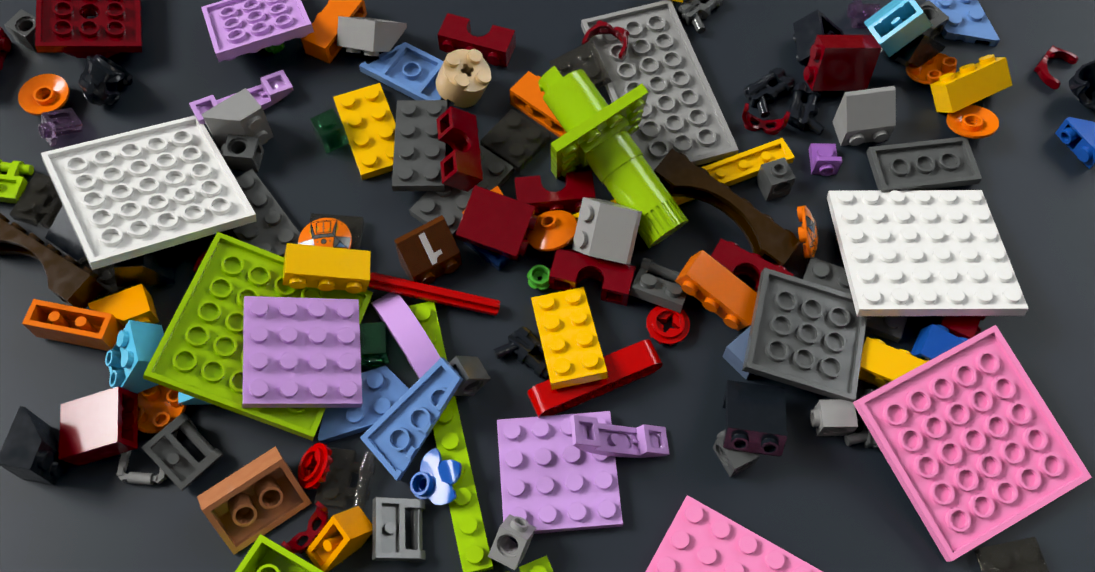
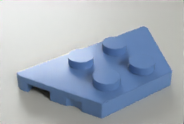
(966, 21)
(406, 71)
(379, 392)

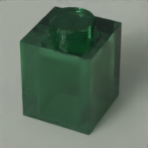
(329, 130)
(374, 344)

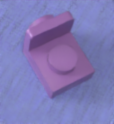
(824, 159)

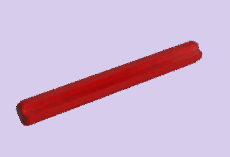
(434, 294)

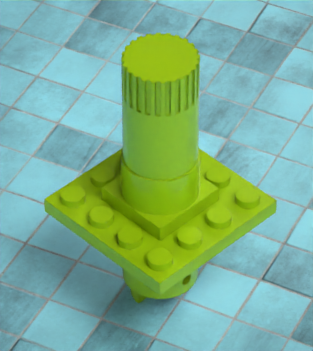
(601, 137)

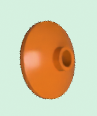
(43, 94)
(973, 122)
(552, 230)

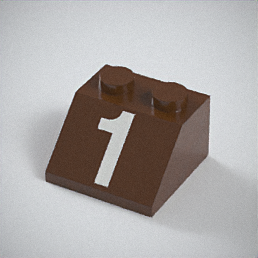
(428, 251)

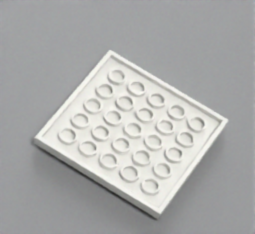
(146, 190)
(924, 254)

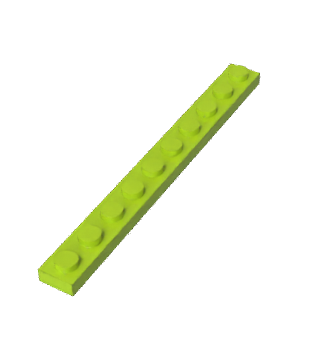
(451, 443)

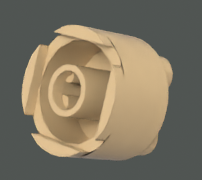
(463, 77)

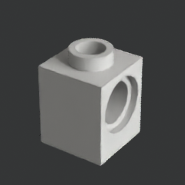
(834, 417)
(507, 551)

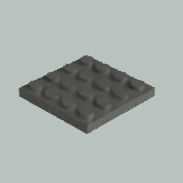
(805, 336)

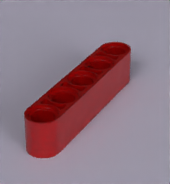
(622, 368)

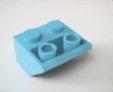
(897, 24)
(132, 355)

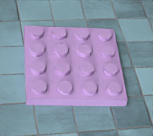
(250, 25)
(301, 353)
(552, 479)

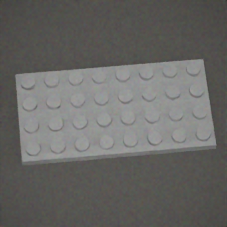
(679, 100)

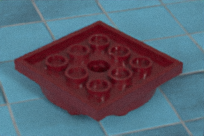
(64, 27)

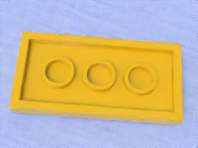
(368, 129)
(568, 338)

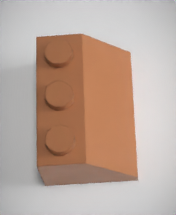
(253, 500)

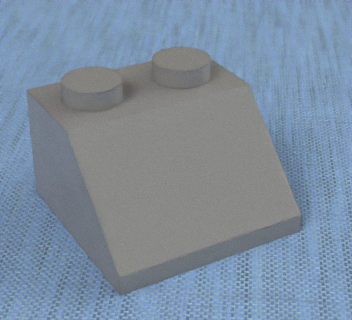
(368, 34)
(237, 116)
(866, 116)
(606, 230)

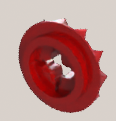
(679, 321)
(314, 466)

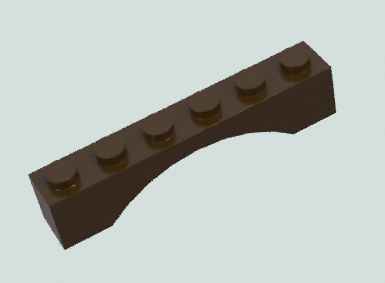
(763, 234)
(65, 278)

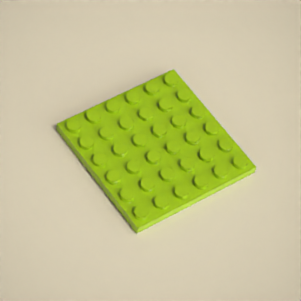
(205, 337)

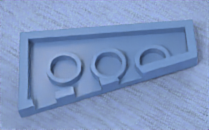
(407, 423)

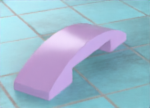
(270, 91)
(407, 332)
(618, 440)

